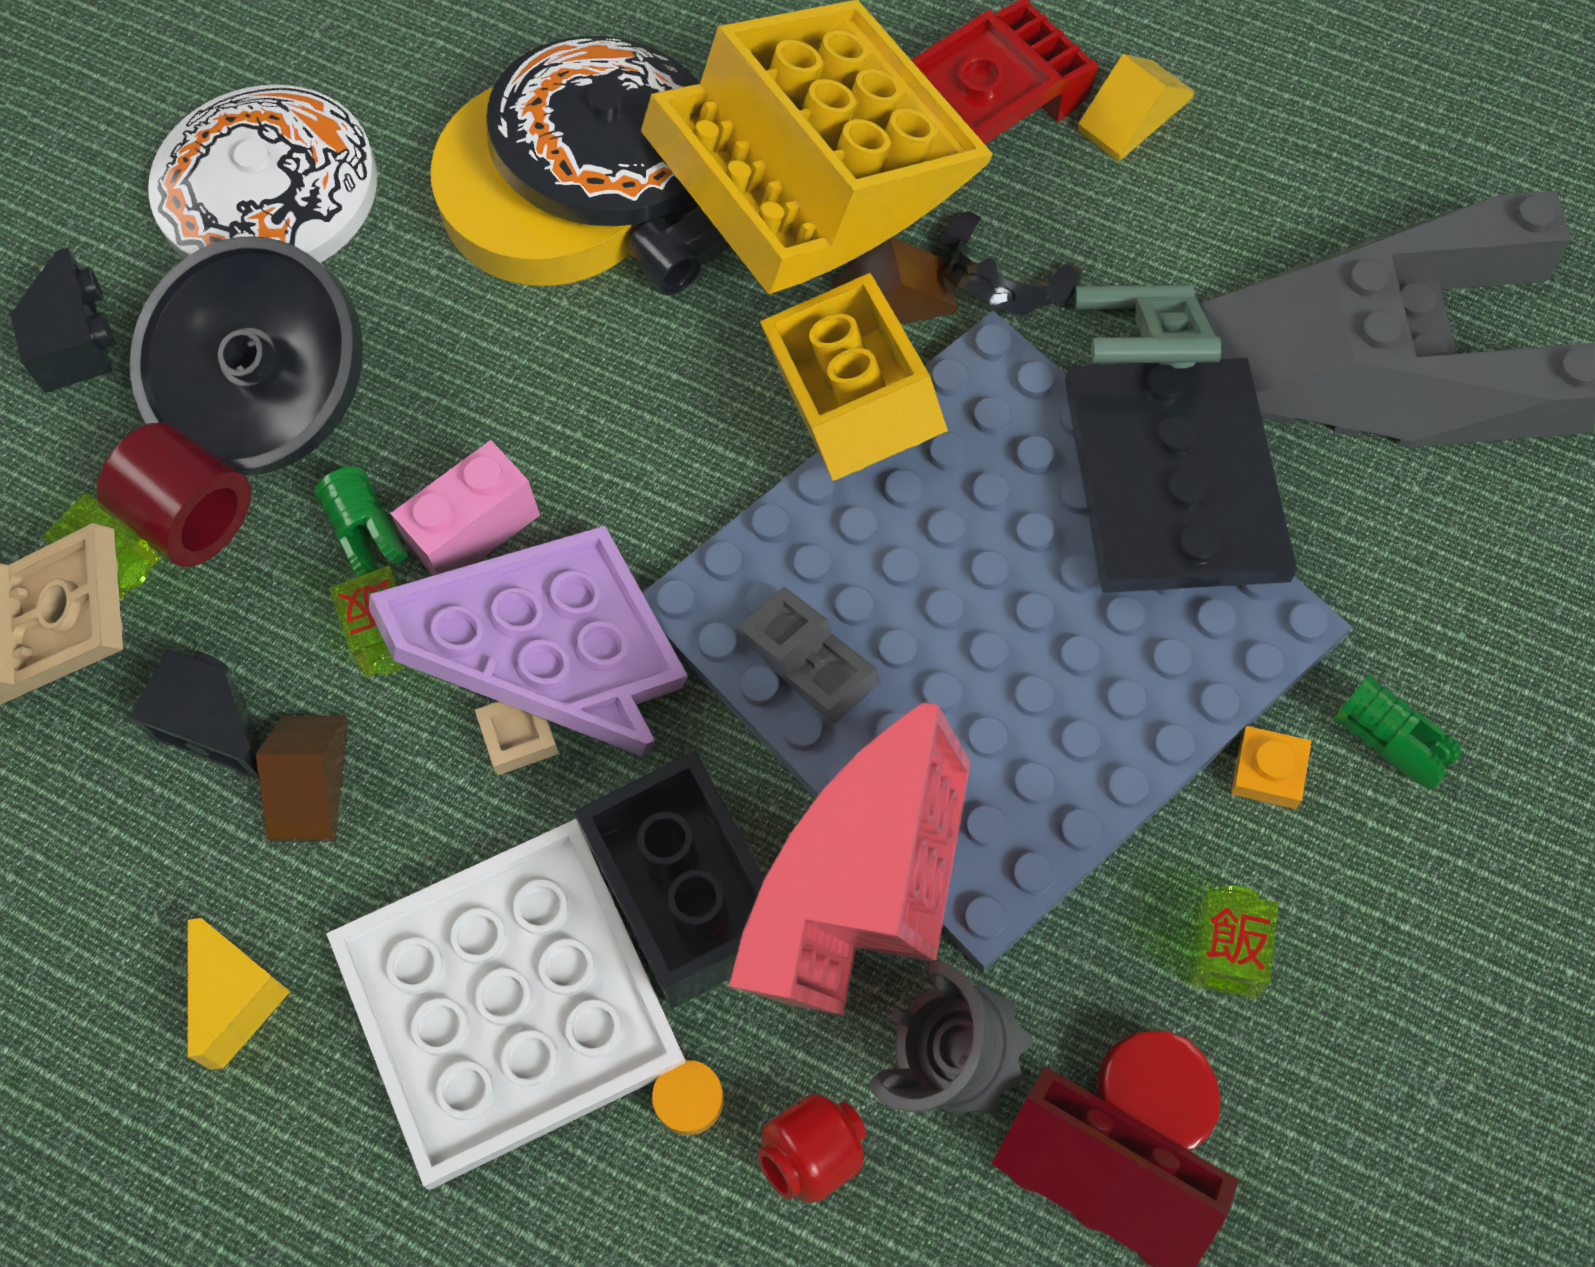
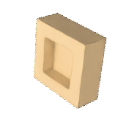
(514, 736)

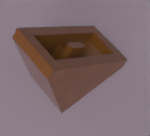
(907, 279)
(302, 777)

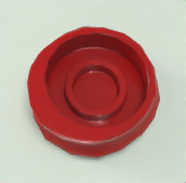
(1163, 1085)

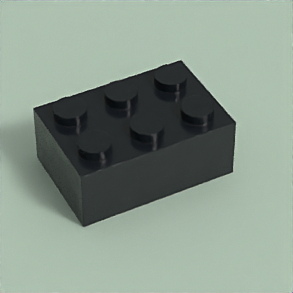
(676, 873)

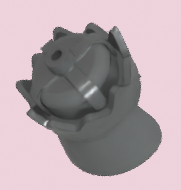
(953, 1048)

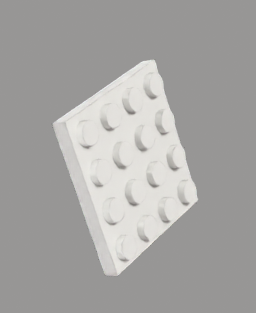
(503, 1003)

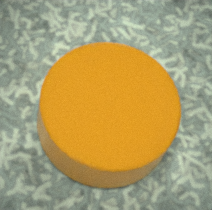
(688, 1098)

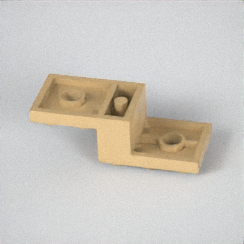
(35, 634)

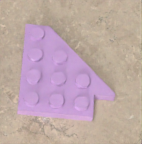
(542, 632)

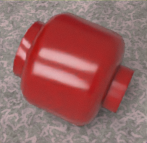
(812, 1148)

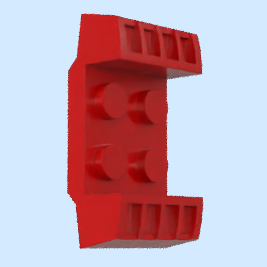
(1007, 69)

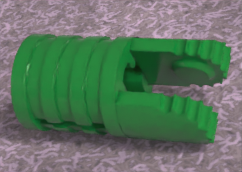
(358, 518)
(1399, 733)

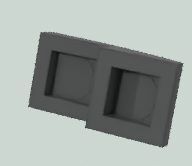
(808, 656)

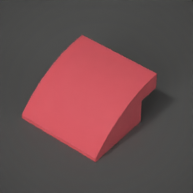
(861, 868)

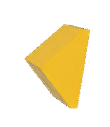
(1132, 105)
(225, 996)

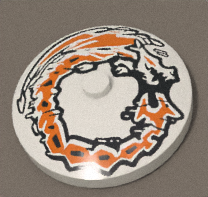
(266, 167)

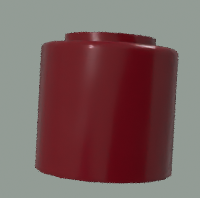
(173, 493)

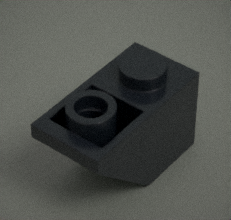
(59, 325)

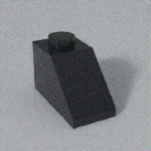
(199, 711)

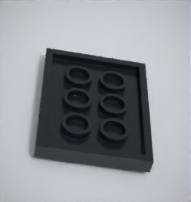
(1178, 476)

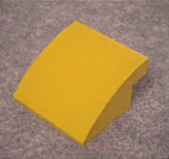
(811, 140)

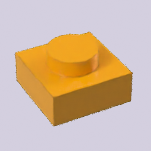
(1271, 767)

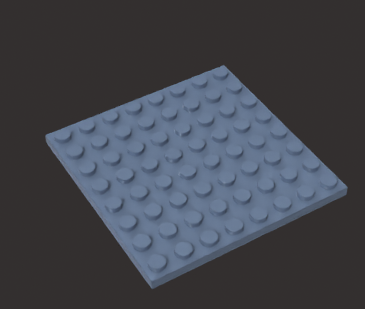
(983, 594)

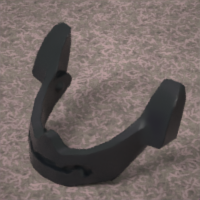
(986, 283)

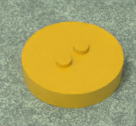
(500, 227)

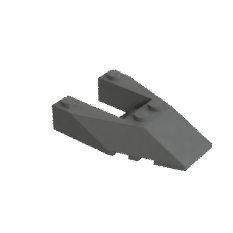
(1371, 345)

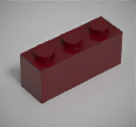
(1115, 1173)

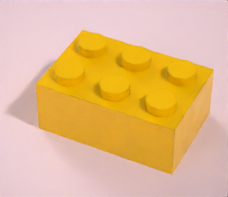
(854, 376)

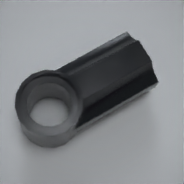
(675, 250)

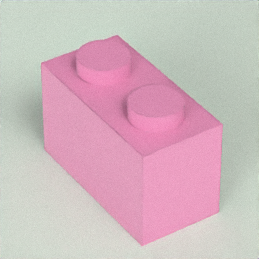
(467, 511)

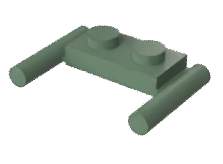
(1168, 320)

